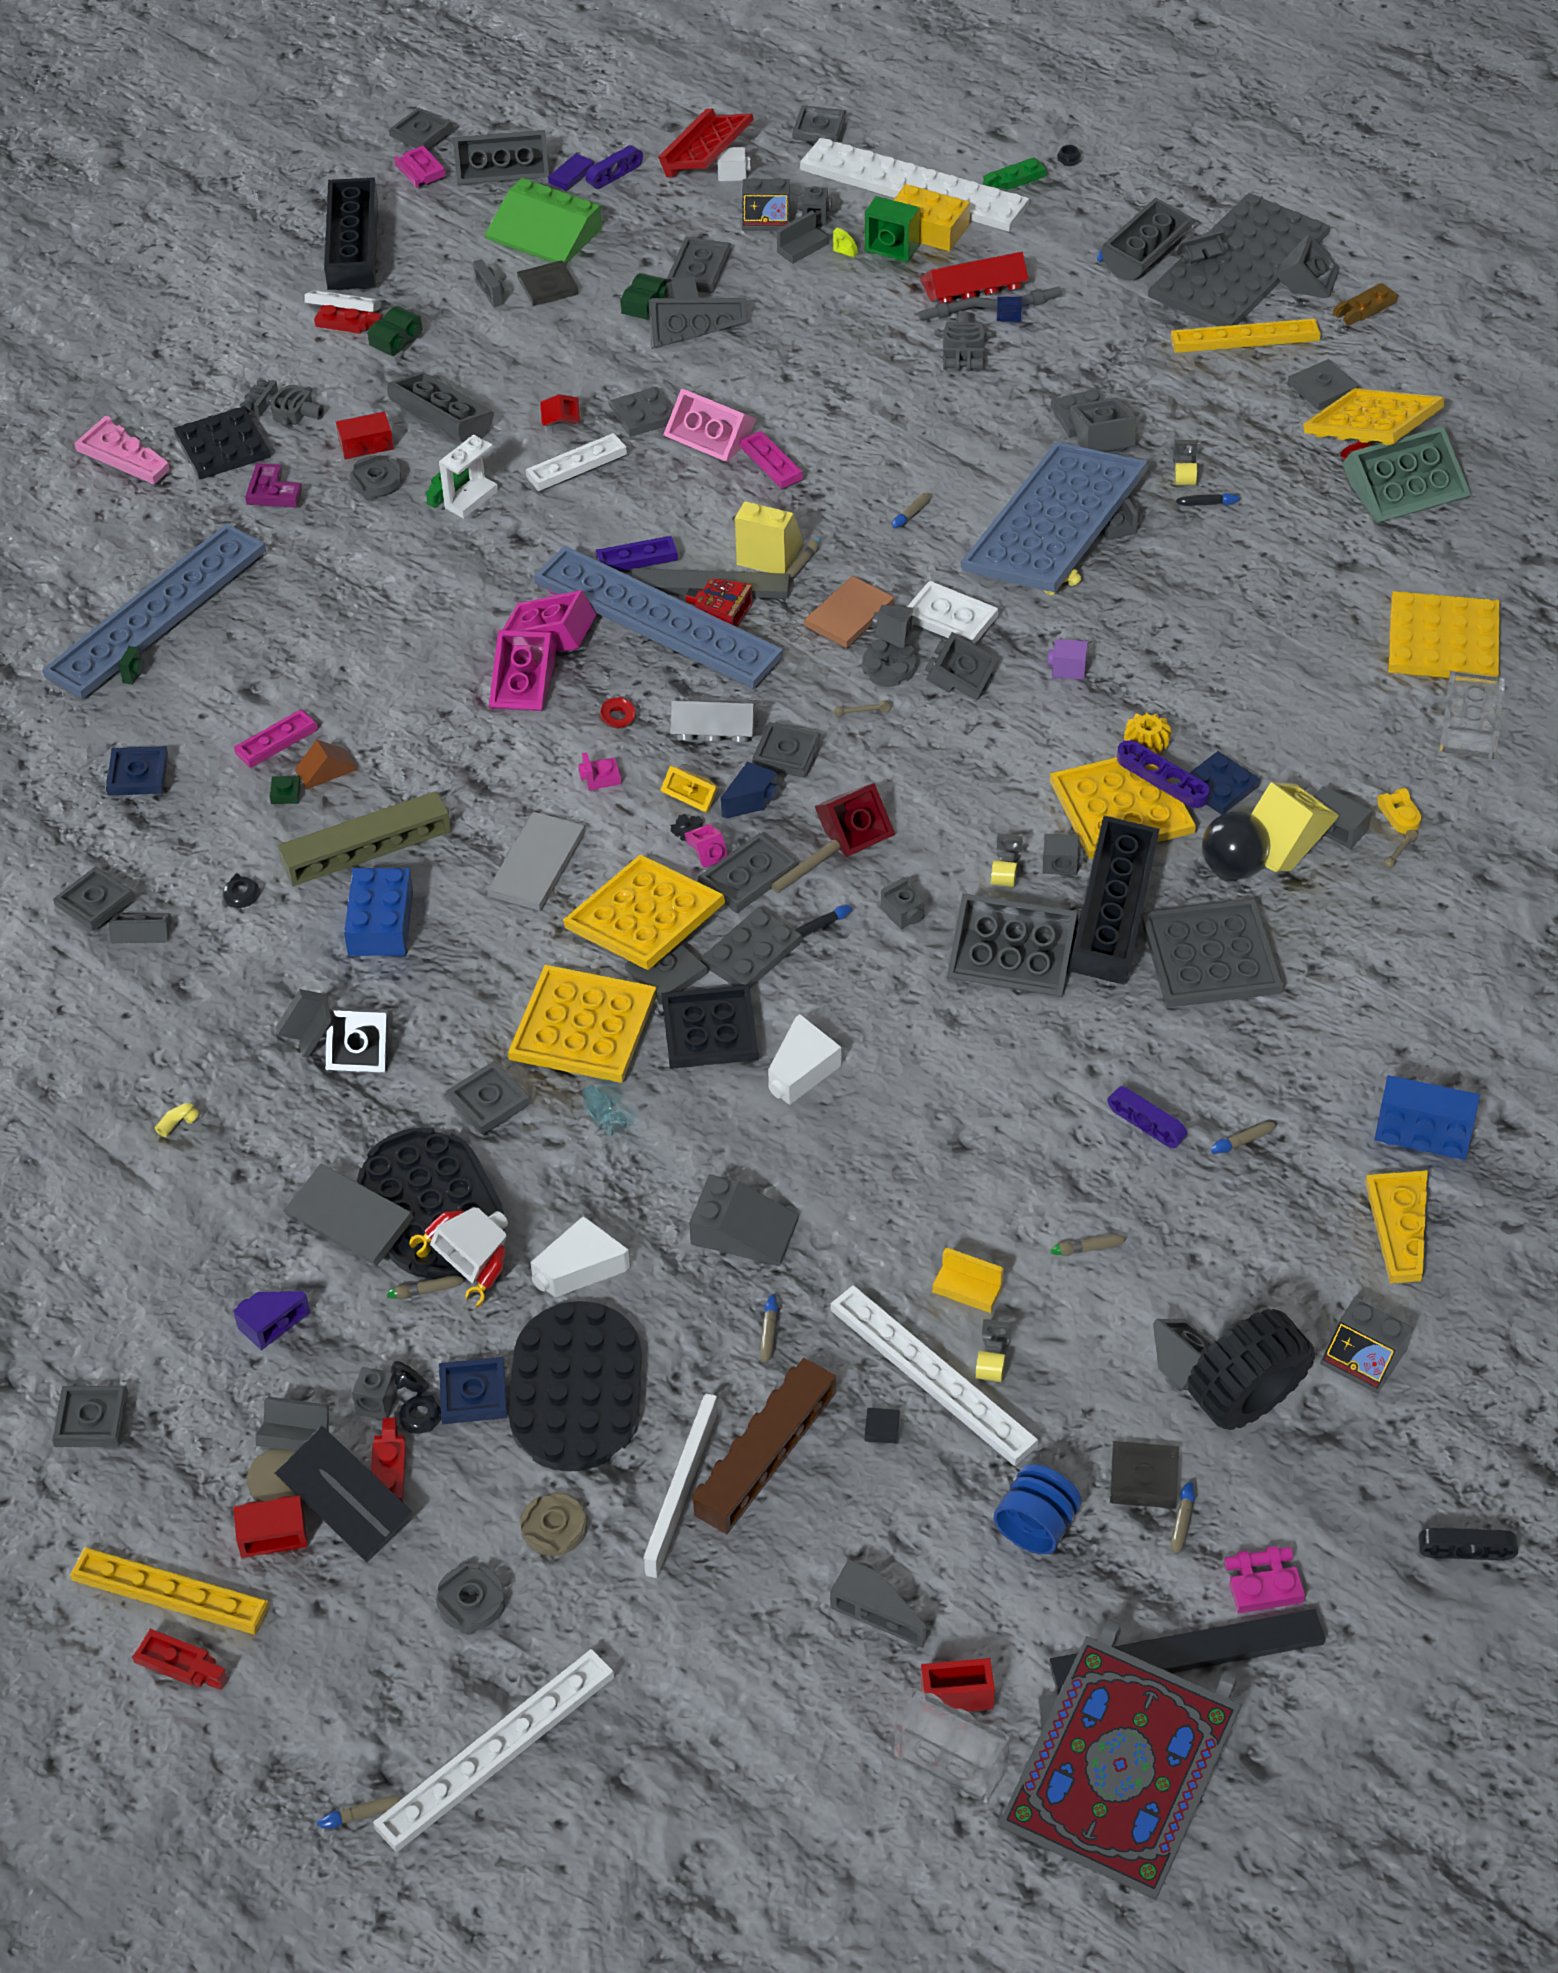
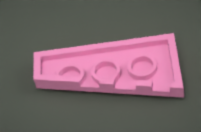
(116, 448)

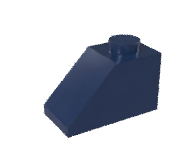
(749, 791)

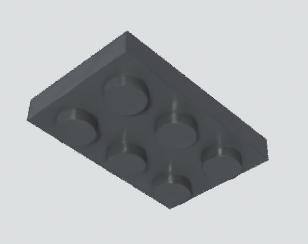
(751, 949)

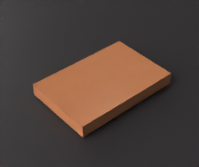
(848, 611)

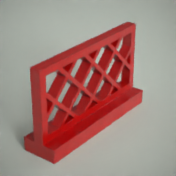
(703, 141)

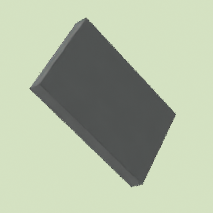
(702, 260)
(748, 872)

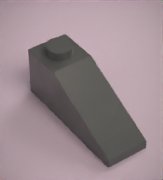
(872, 1600)

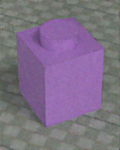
(1068, 659)

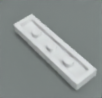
(576, 461)

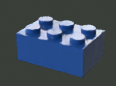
(378, 912)
(1427, 1117)

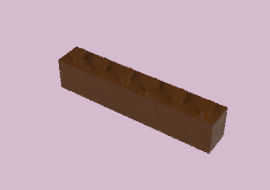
(763, 1445)

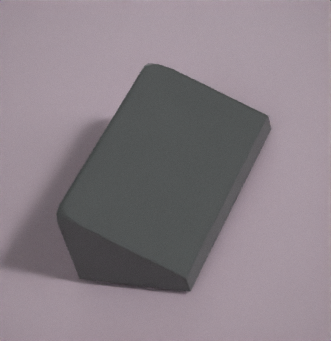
(140, 928)

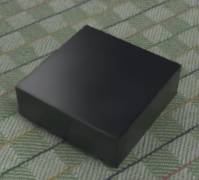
(882, 1425)

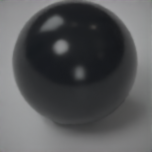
(1236, 845)

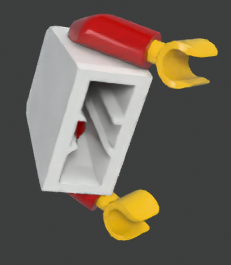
(468, 1243)

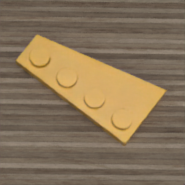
(1399, 1217)

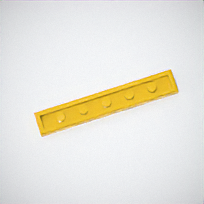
(1245, 335)
(170, 1590)

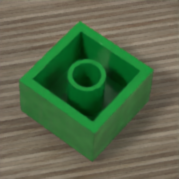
(892, 229)

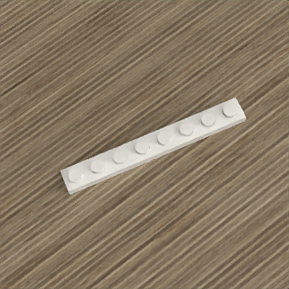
(934, 1375)
(493, 1750)

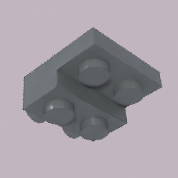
(960, 666)

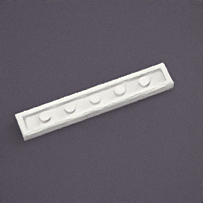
(680, 1486)

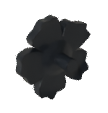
(684, 825)

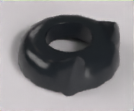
(244, 899)
(408, 1378)
(422, 1424)

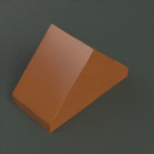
(324, 763)

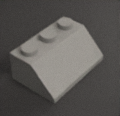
(713, 720)

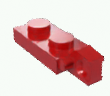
(345, 319)
(389, 1457)
(179, 1660)

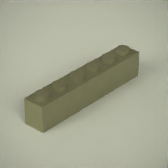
(364, 838)

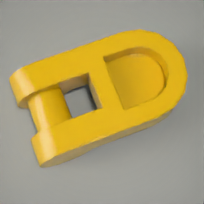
(1401, 818)

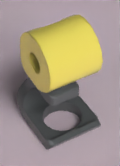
(1185, 467)
(1005, 869)
(992, 1361)

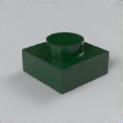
(131, 665)
(285, 790)

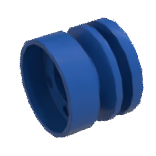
(1037, 1509)

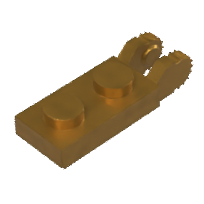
(1365, 304)

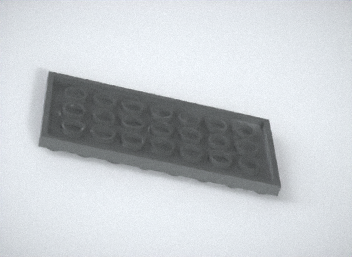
(1233, 284)

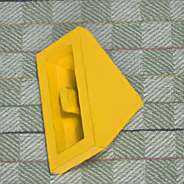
(689, 788)

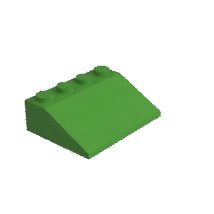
(544, 221)

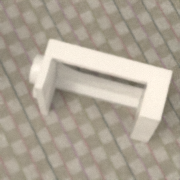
(476, 490)

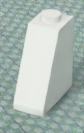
(802, 1061)
(578, 1259)

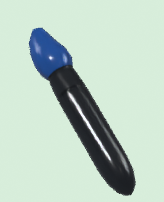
(1195, 500)
(837, 914)

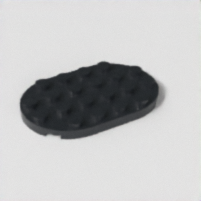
(427, 1177)
(575, 1386)

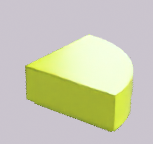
(844, 243)

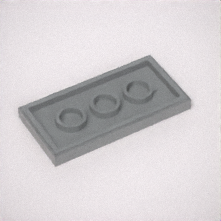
(536, 861)

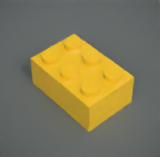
(941, 216)

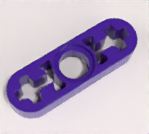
(626, 159)
(1147, 1117)

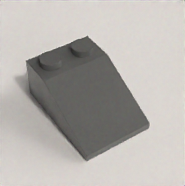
(741, 1221)

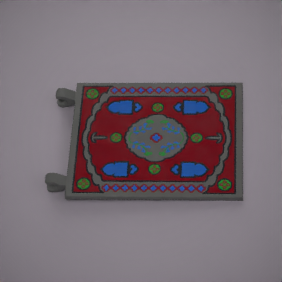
(1121, 1765)

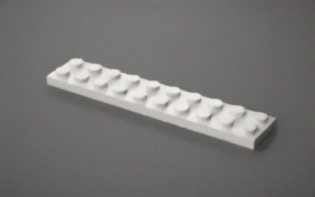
(889, 176)

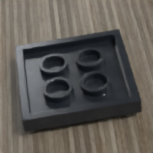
(221, 442)
(709, 1026)

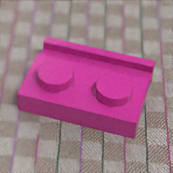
(420, 166)

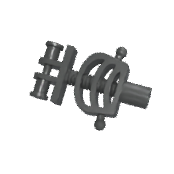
(963, 343)
(291, 399)

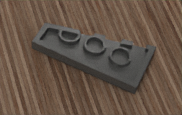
(688, 318)

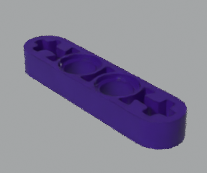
(1190, 789)

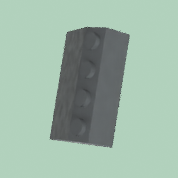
(1012, 945)

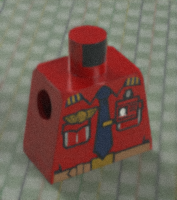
(723, 599)

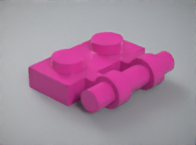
(1267, 1588)

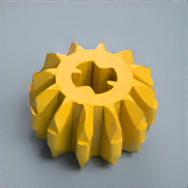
(1149, 731)

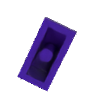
(270, 1315)

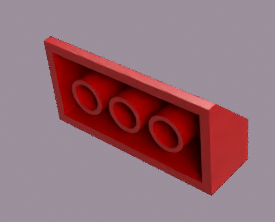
(975, 277)

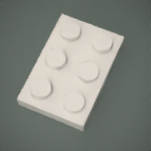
(950, 611)

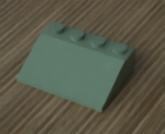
(1407, 475)

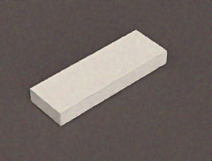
(343, 300)

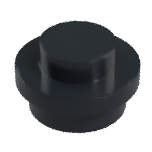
(1068, 155)

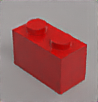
(364, 435)
(270, 1526)
(960, 1683)

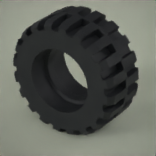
(1251, 1369)

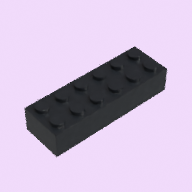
(351, 234)
(1113, 900)

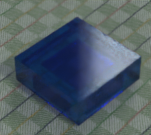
(1009, 308)

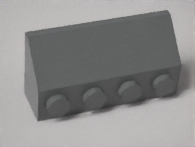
(501, 157)

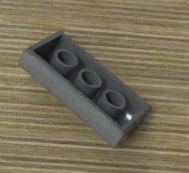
(1144, 239)
(441, 406)

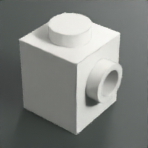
(733, 164)

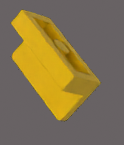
(969, 1280)

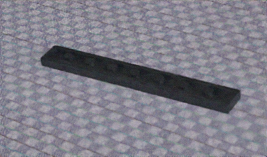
(1216, 1644)

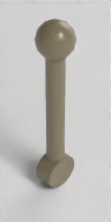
(884, 706)
(1411, 835)

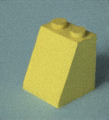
(766, 538)
(1293, 823)

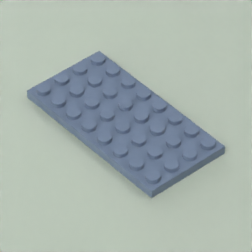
(1054, 516)

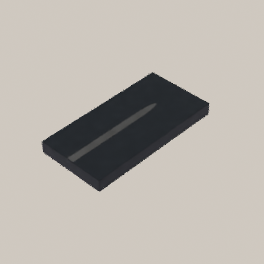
(344, 1494)

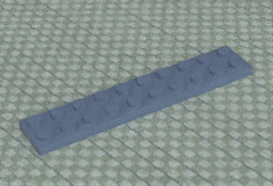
(154, 610)
(661, 617)

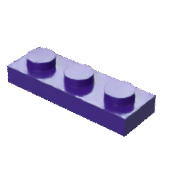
(638, 554)

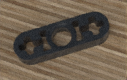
(1468, 1544)

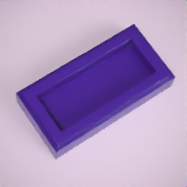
(570, 172)

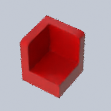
(560, 409)

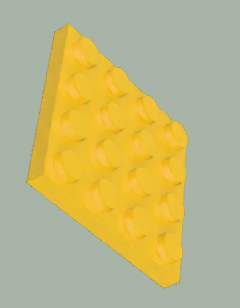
(1373, 415)
(1443, 635)
(1115, 792)
(644, 911)
(582, 1023)

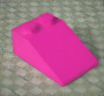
(562, 615)
(522, 670)

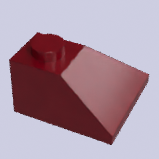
(855, 819)

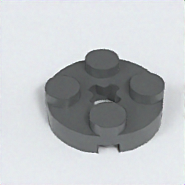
(387, 478)
(879, 653)
(475, 1615)

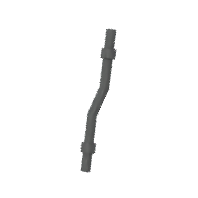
(943, 309)

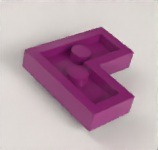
(268, 491)

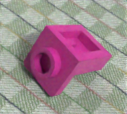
(599, 773)
(708, 844)

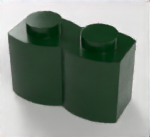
(637, 296)
(395, 330)

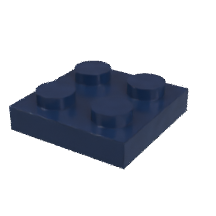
(137, 770)
(1227, 781)
(472, 1390)

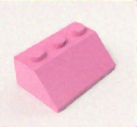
(708, 425)

